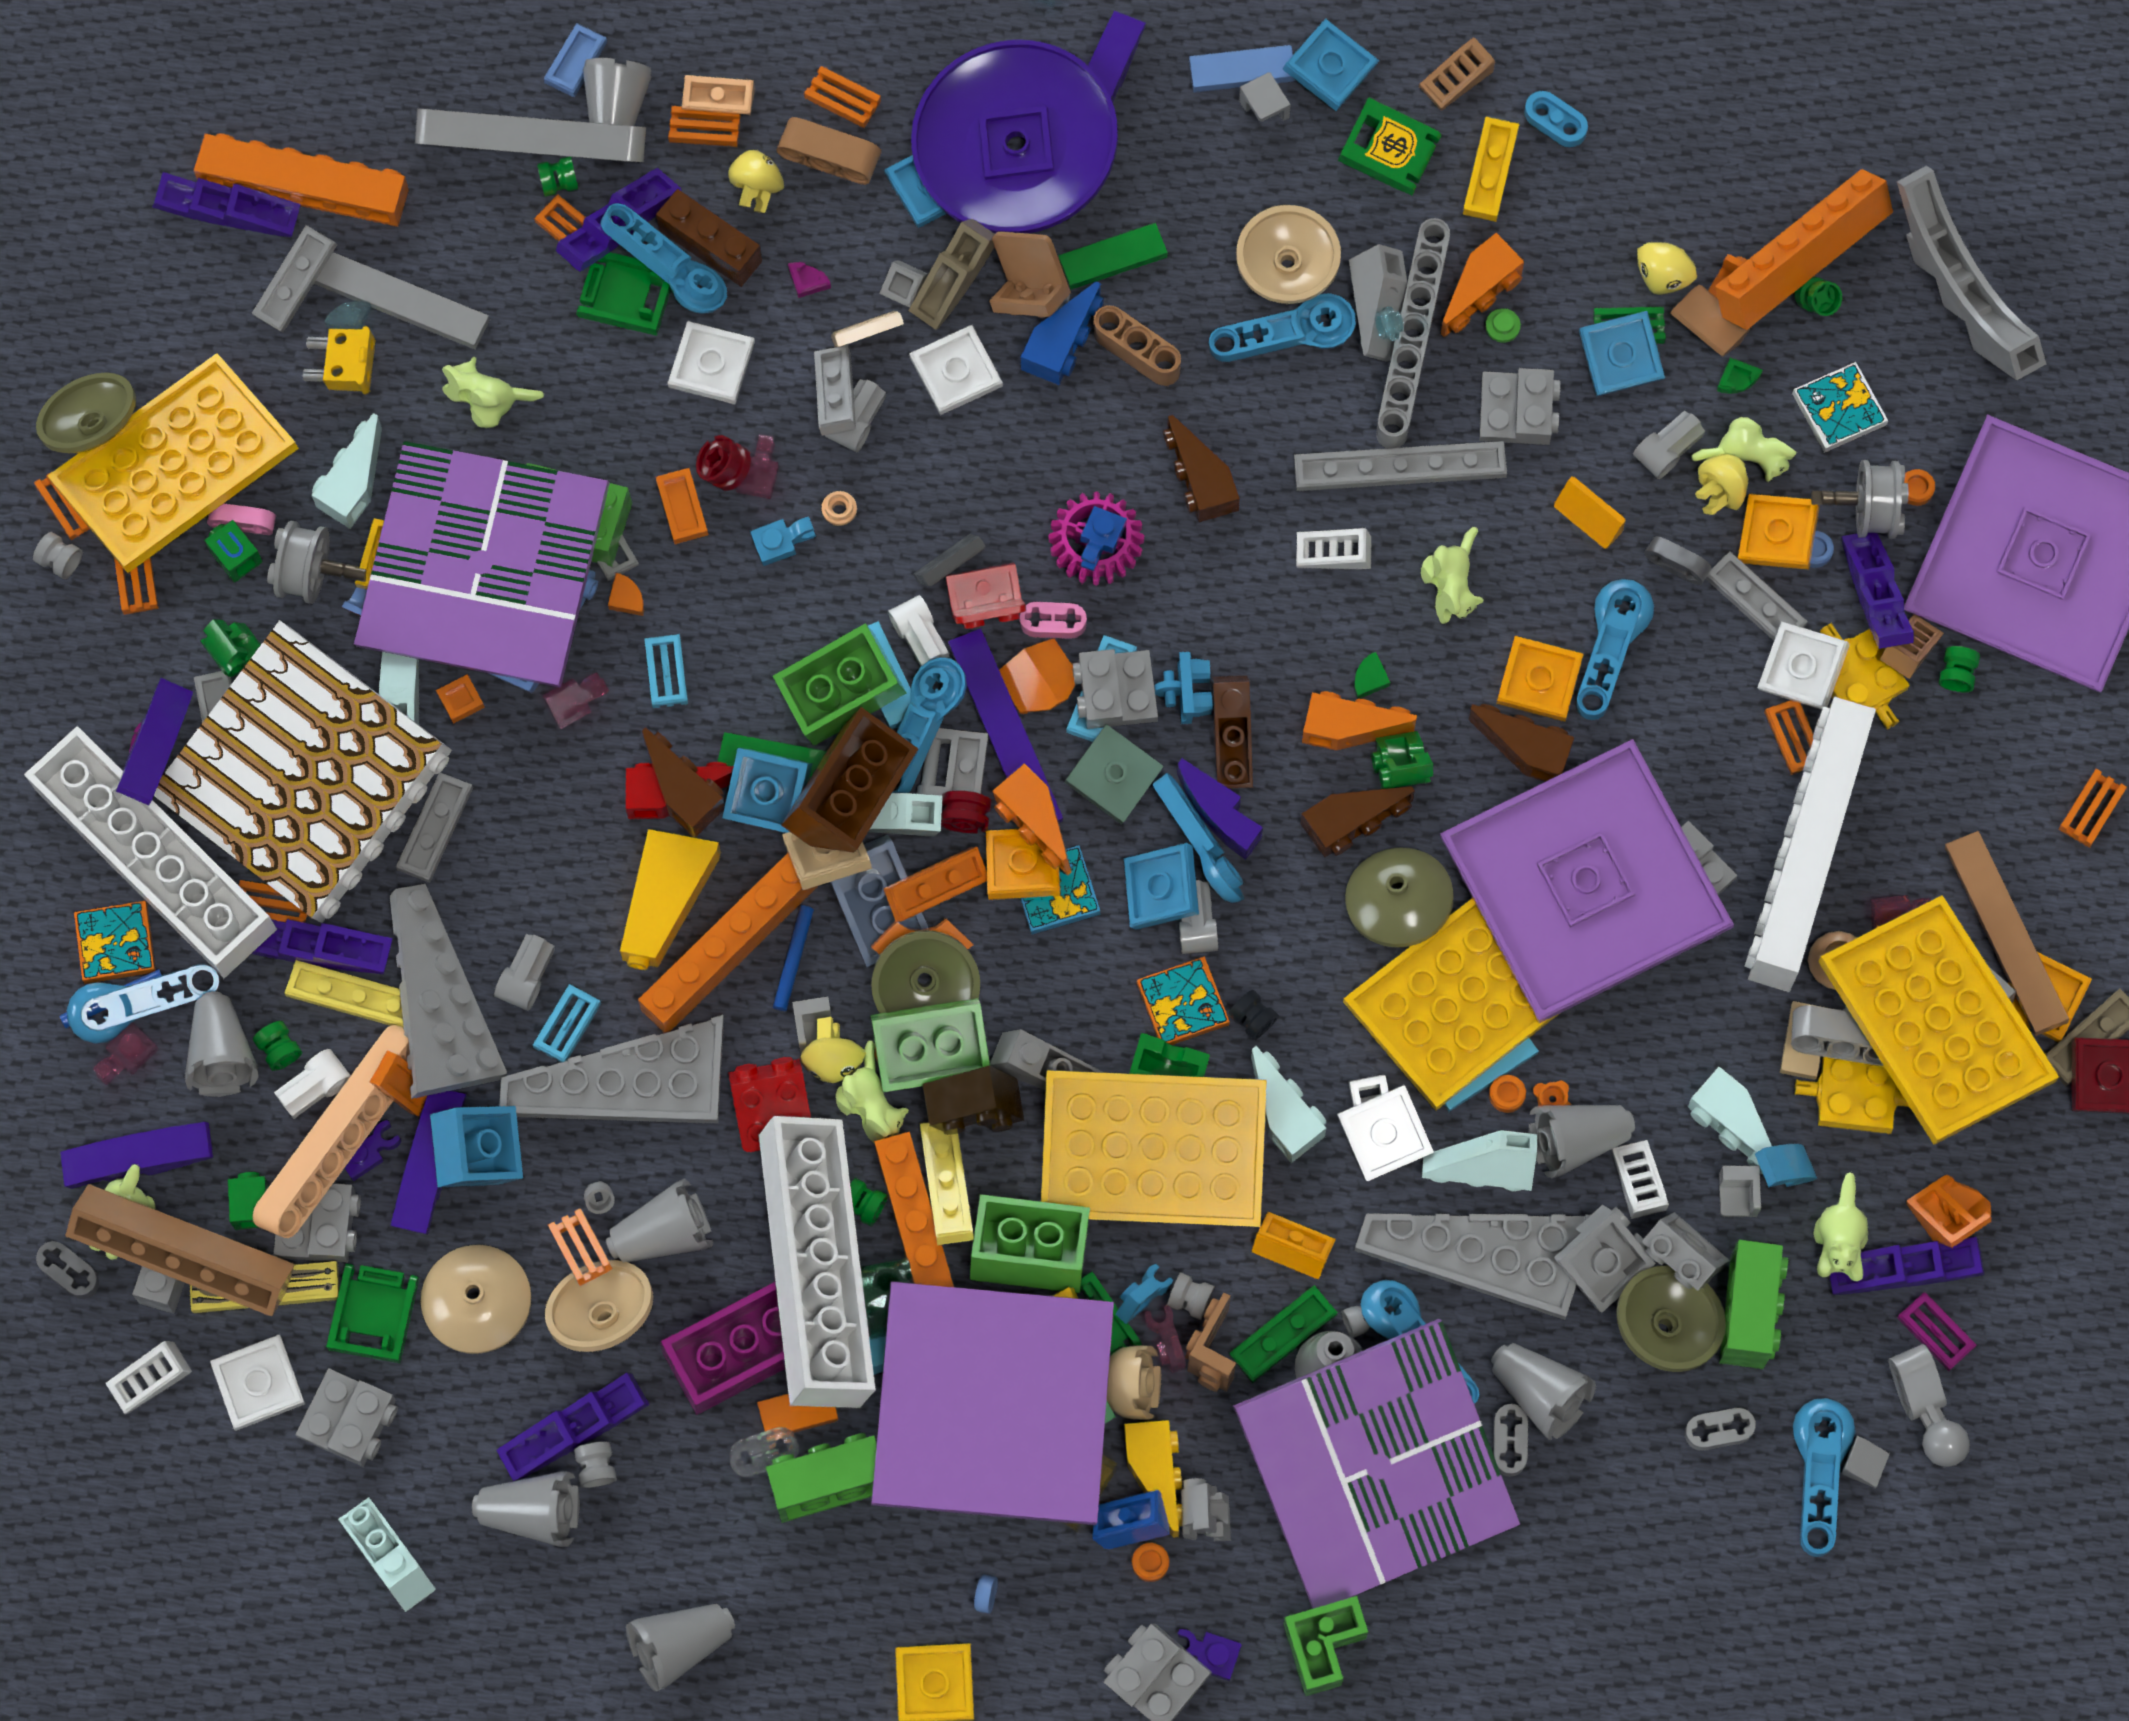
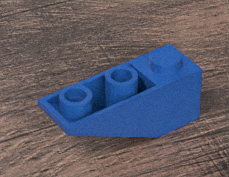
(1056, 338)

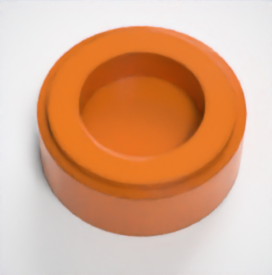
(1920, 486)
(1507, 1093)
(1150, 1562)

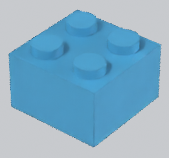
(764, 788)
(476, 1146)

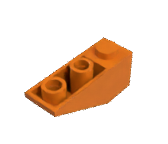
(1486, 274)
(1346, 723)
(1030, 806)

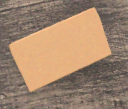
(718, 94)

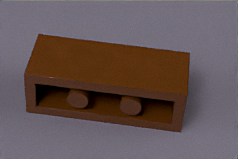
(709, 237)

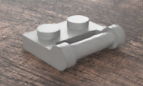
(964, 766)

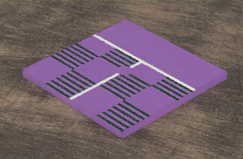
(482, 564)
(1377, 1464)

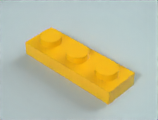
(1490, 169)

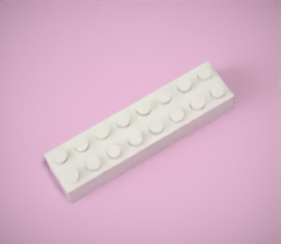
(1813, 836)
(151, 853)
(816, 1262)

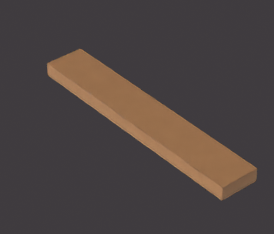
(2006, 933)

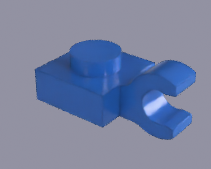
(1100, 533)

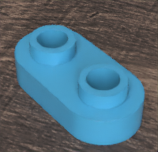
(1559, 117)

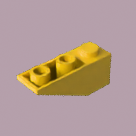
(1151, 1464)

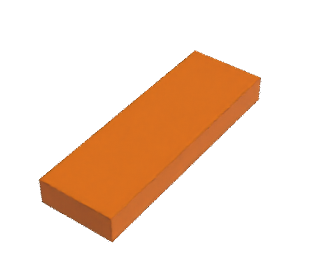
(936, 884)

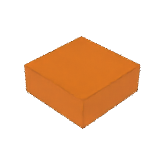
(460, 698)

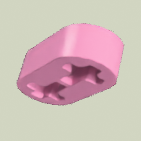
(247, 518)
(1053, 612)

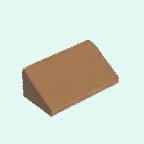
(1703, 316)

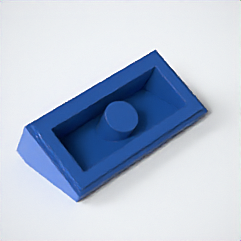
(1131, 1520)

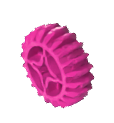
(1067, 527)

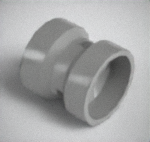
(57, 555)
(1190, 1296)
(595, 1464)

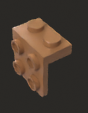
(1033, 275)
(1211, 1368)

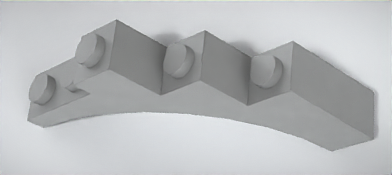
(1963, 288)

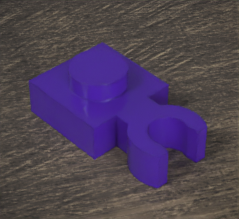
(368, 1154)
(1214, 1652)

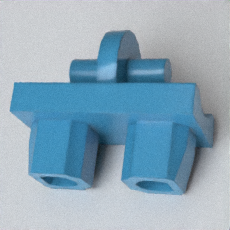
(1189, 672)

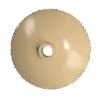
(1291, 235)
(601, 1310)
(482, 1322)

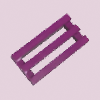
(1924, 1339)

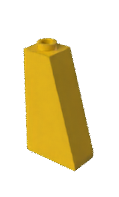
(665, 890)

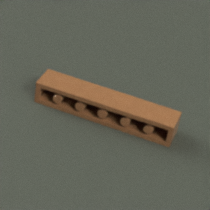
(179, 1250)

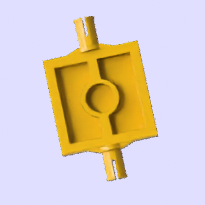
(1867, 678)
(1854, 1096)

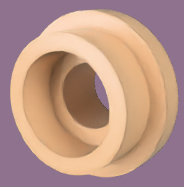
(839, 498)

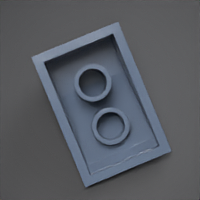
(865, 901)

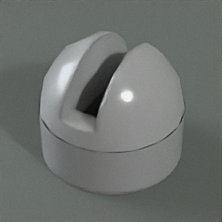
(601, 1206)
(1354, 1321)

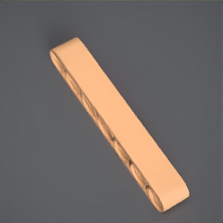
(329, 1143)

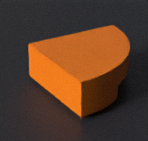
(626, 596)

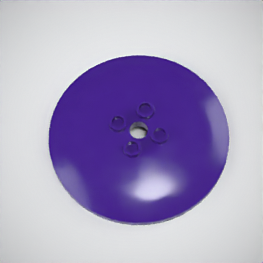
(1005, 94)

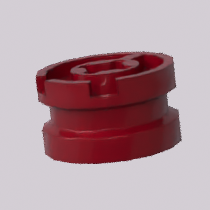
(723, 463)
(965, 811)

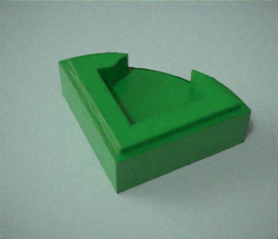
(1738, 377)
(1370, 676)

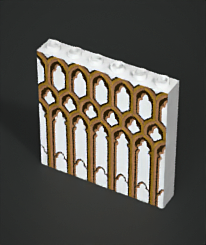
(301, 772)

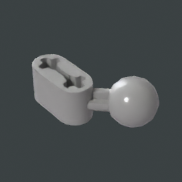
(1922, 1397)

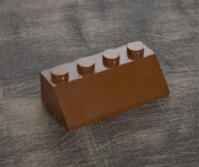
(850, 784)

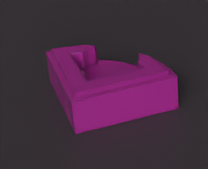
(807, 279)

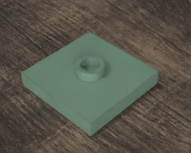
(1113, 774)

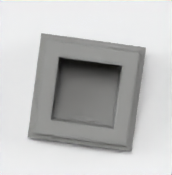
(903, 283)
(1865, 1462)

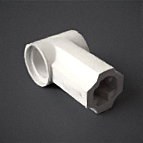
(915, 624)
(321, 1078)

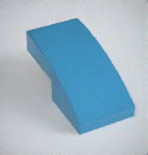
(1785, 1165)

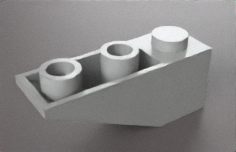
(1377, 282)
(1030, 1058)

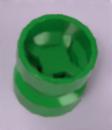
(565, 175)
(1819, 296)
(1959, 669)
(277, 1045)
(867, 1203)

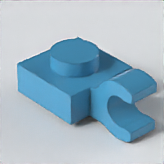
(776, 541)
(1138, 1297)

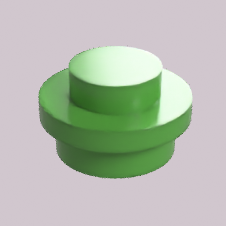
(1503, 325)

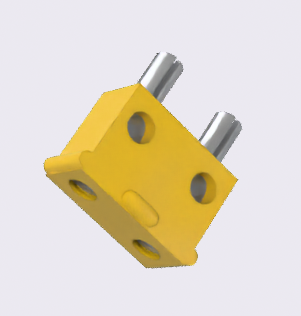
(346, 361)

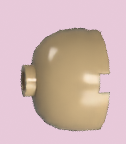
(1133, 1382)

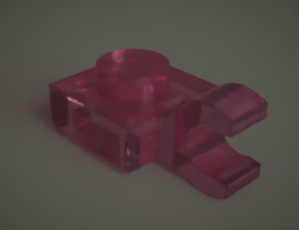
(762, 472)
(571, 700)
(1890, 908)
(127, 1051)
(1170, 1348)

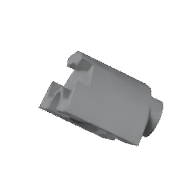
(1204, 1511)

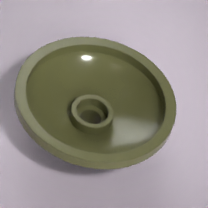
(86, 413)
(1403, 914)
(926, 951)
(1692, 1319)

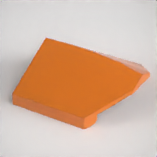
(1039, 677)
(1950, 1210)

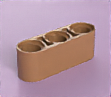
(829, 150)
(1132, 331)

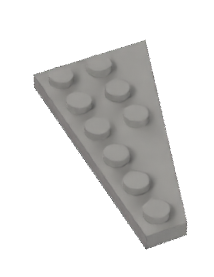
(439, 1012)
(639, 1080)
(1483, 1252)

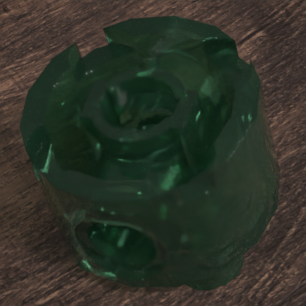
(876, 1289)

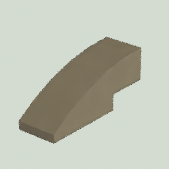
(953, 273)

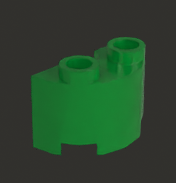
(230, 645)
(1401, 761)
(1157, 1057)

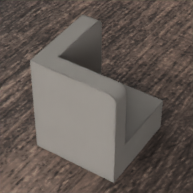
(1264, 98)
(806, 1017)
(1739, 1191)

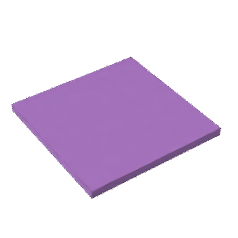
(2033, 556)
(1586, 881)
(993, 1403)

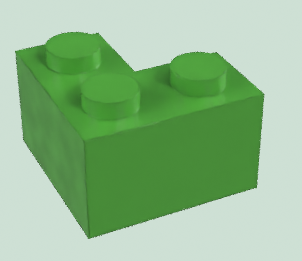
(1316, 1635)

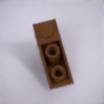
(1206, 476)
(1232, 731)
(1530, 747)
(685, 793)
(1345, 816)

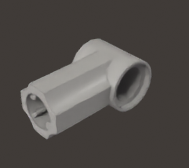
(867, 401)
(1663, 450)
(1199, 931)
(521, 981)

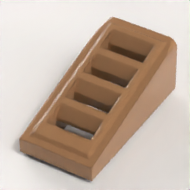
(1461, 56)
(1907, 661)

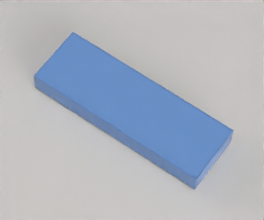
(1238, 67)

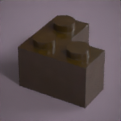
(974, 1097)

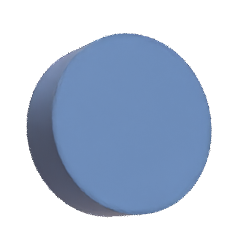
(1822, 550)
(985, 1593)

